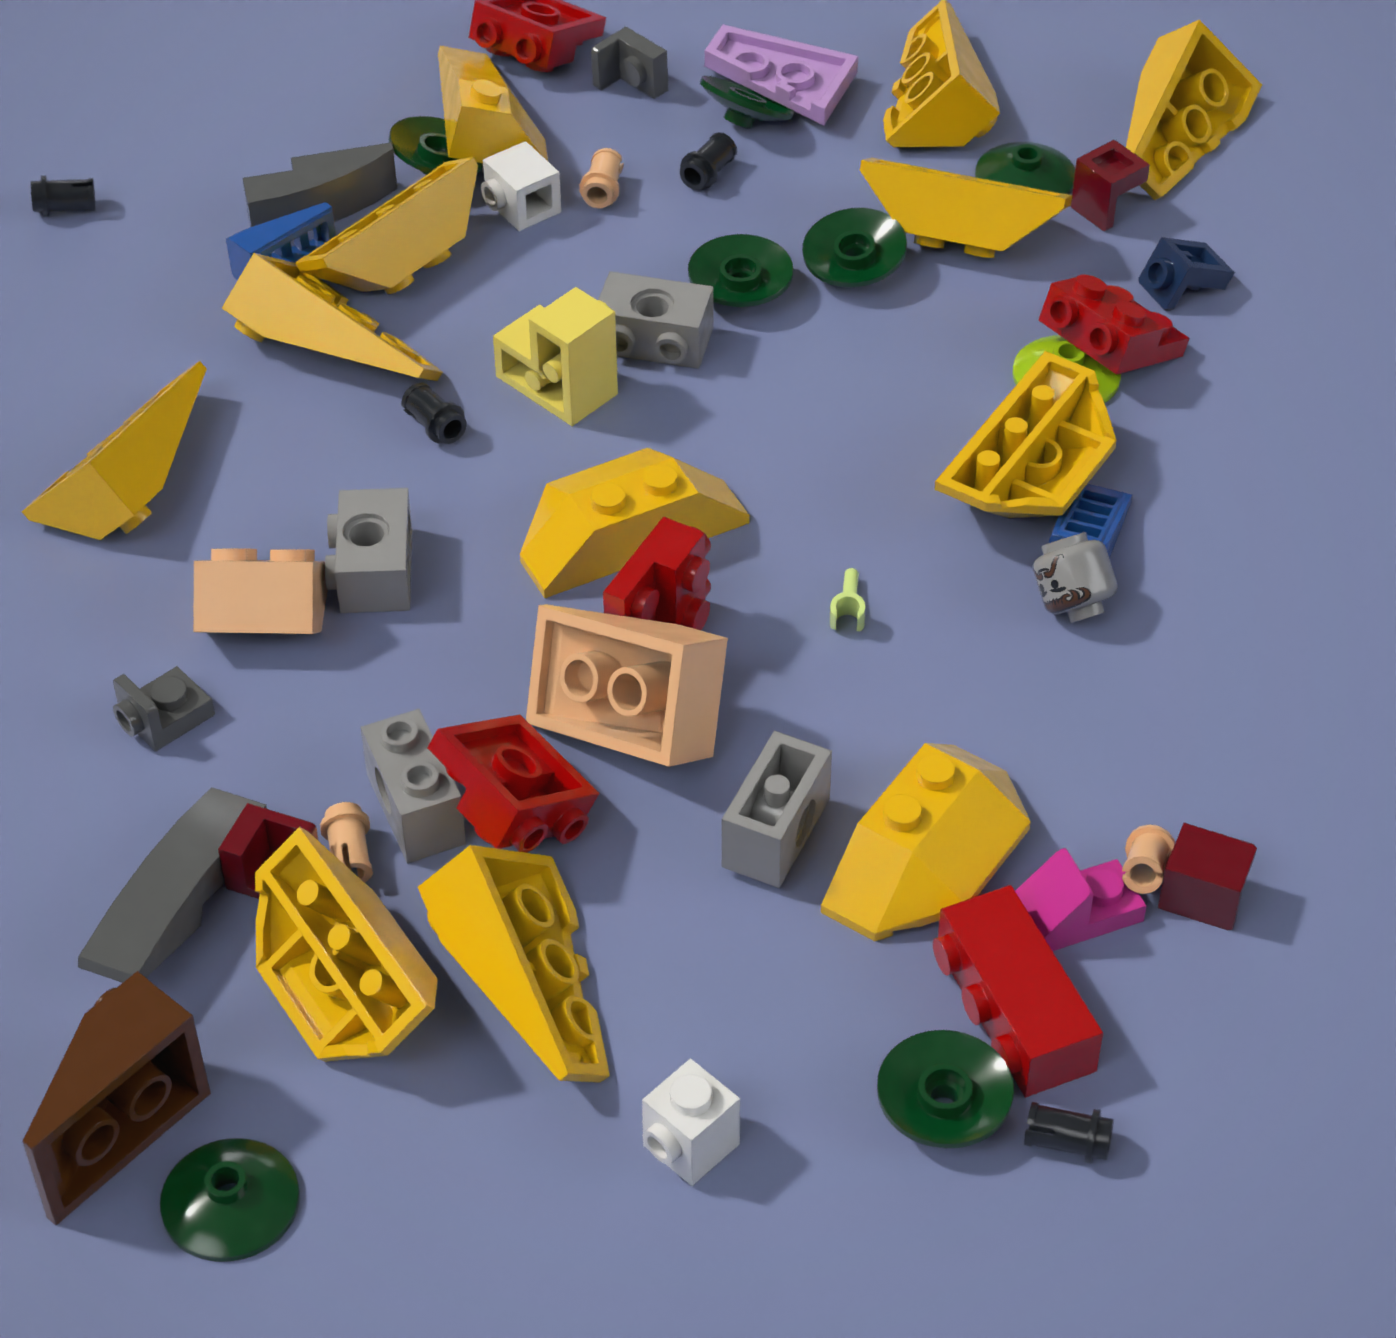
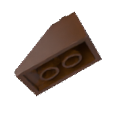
(116, 1092)

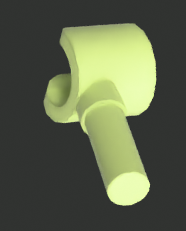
(848, 601)

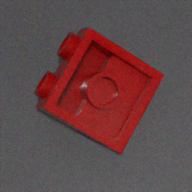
(534, 31)
(1110, 324)
(664, 578)
(514, 783)

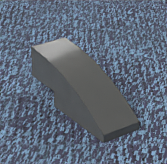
(341, 178)

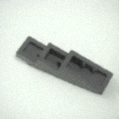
(165, 893)

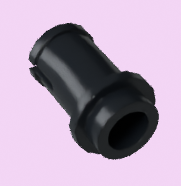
(701, 167)
(62, 195)
(441, 419)
(1069, 1131)

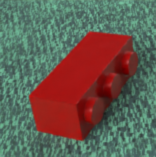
(1017, 990)

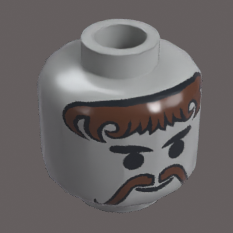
(1075, 576)

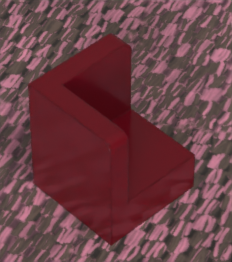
(1102, 178)
(251, 843)
(1206, 876)

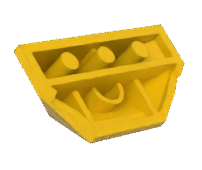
(960, 207)
(400, 234)
(1035, 445)
(602, 514)
(926, 843)
(336, 955)

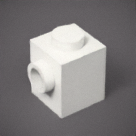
(521, 186)
(691, 1122)

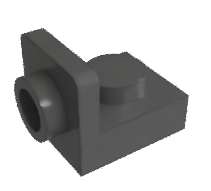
(632, 59)
(161, 708)

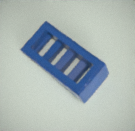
(278, 234)
(1096, 512)

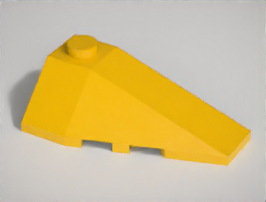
(944, 87)
(1187, 103)
(481, 108)
(304, 311)
(124, 469)
(511, 933)

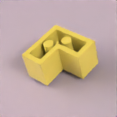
(561, 355)

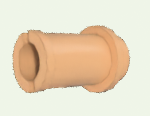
(600, 184)
(346, 830)
(1147, 856)

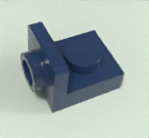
(1182, 265)

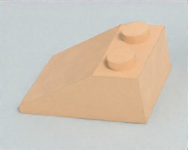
(627, 683)

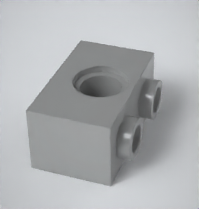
(660, 318)
(371, 550)
(412, 786)
(776, 809)

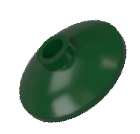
(743, 103)
(421, 142)
(1028, 166)
(854, 247)
(742, 269)
(948, 1067)
(234, 1221)

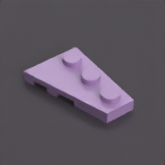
(783, 70)

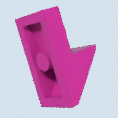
(1079, 904)

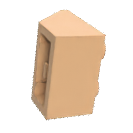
(259, 596)

